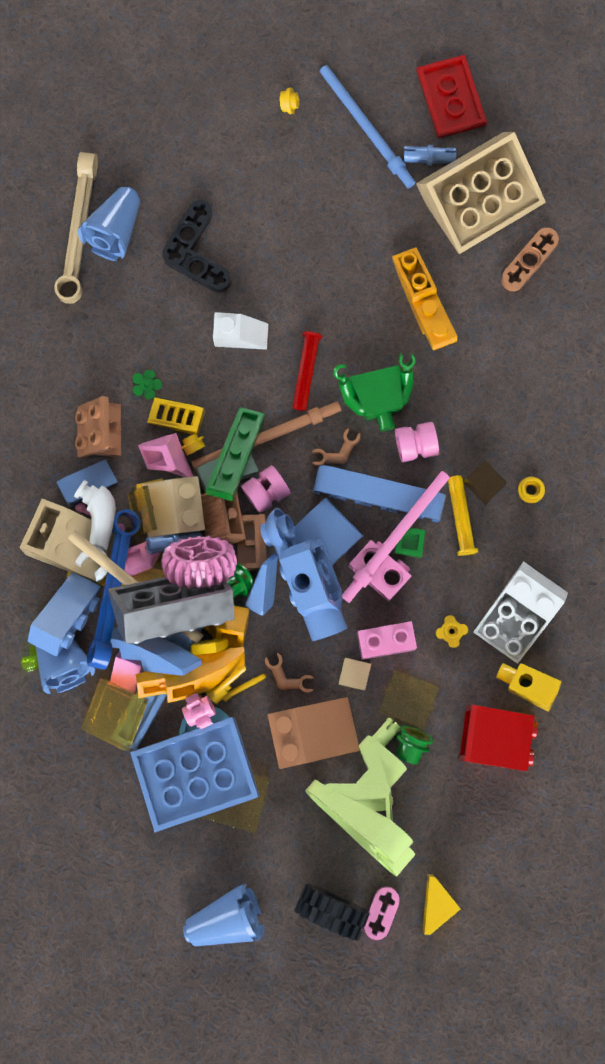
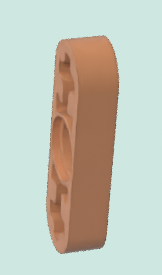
(528, 249)

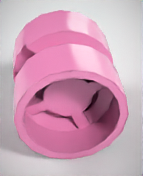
(418, 441)
(256, 492)

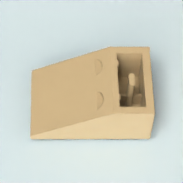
(49, 540)

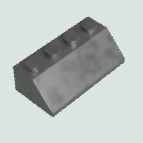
(163, 608)

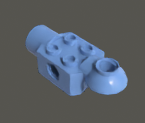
(316, 597)

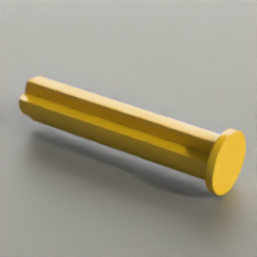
(461, 516)

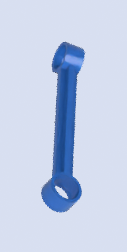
(101, 648)

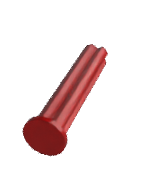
(306, 370)

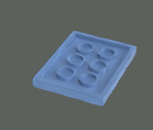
(195, 774)

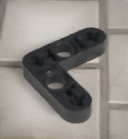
(188, 256)

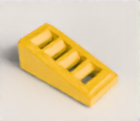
(195, 426)

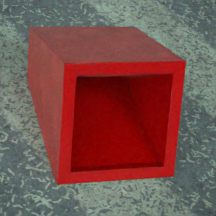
(498, 738)

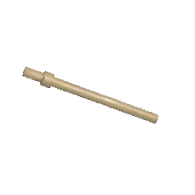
(115, 570)

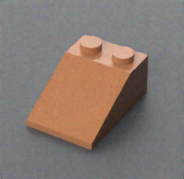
(313, 732)

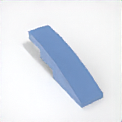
(156, 655)

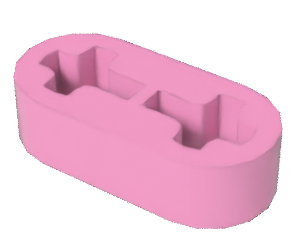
(388, 915)

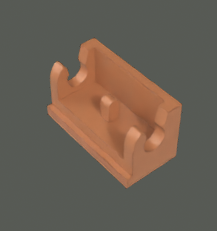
(253, 550)

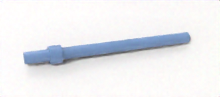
(395, 163)

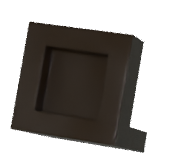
(485, 482)

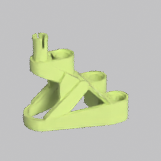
(355, 804)

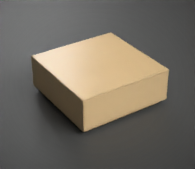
(354, 674)

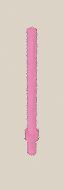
(363, 576)

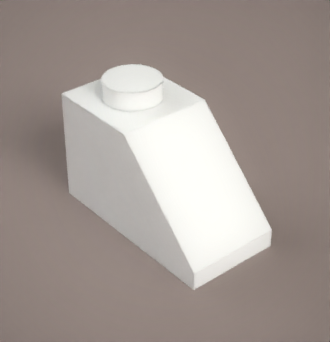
(239, 331)

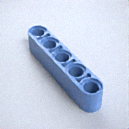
(374, 491)

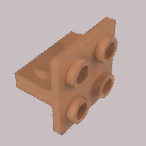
(98, 428)

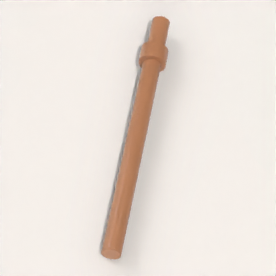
(314, 416)

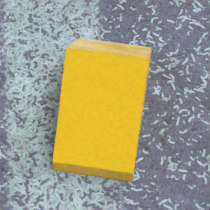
(438, 906)

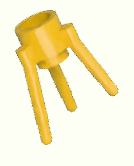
(222, 691)

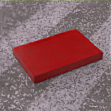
(451, 96)

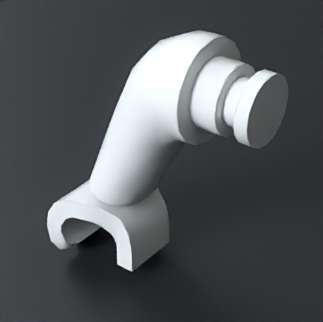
(102, 512)

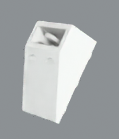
(521, 612)

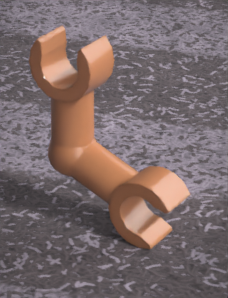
(337, 458)
(287, 683)

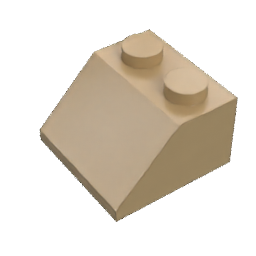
(176, 506)

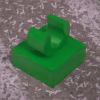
(411, 543)

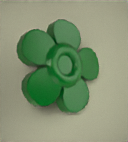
(146, 384)

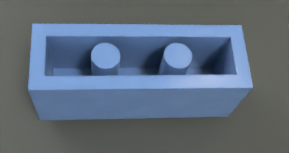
(65, 614)

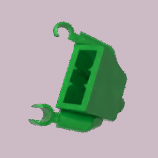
(378, 392)

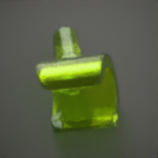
(30, 662)

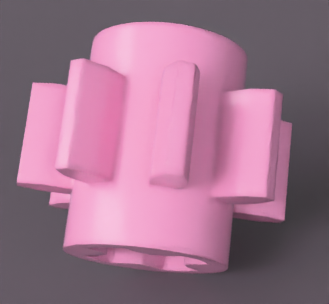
(199, 711)

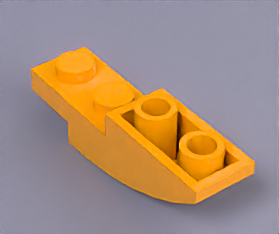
(424, 299)
(212, 672)

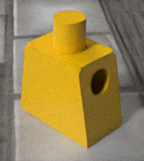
(541, 691)

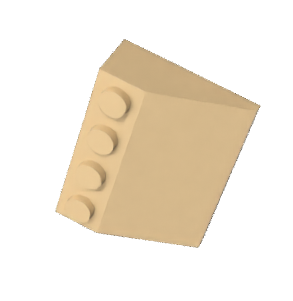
(482, 191)

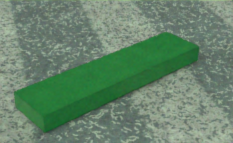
(235, 454)

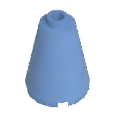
(112, 224)
(63, 671)
(226, 920)

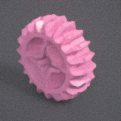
(199, 562)

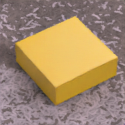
(209, 646)

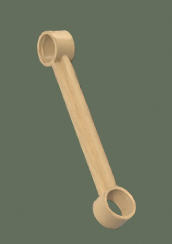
(86, 172)

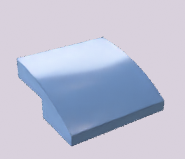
(331, 527)

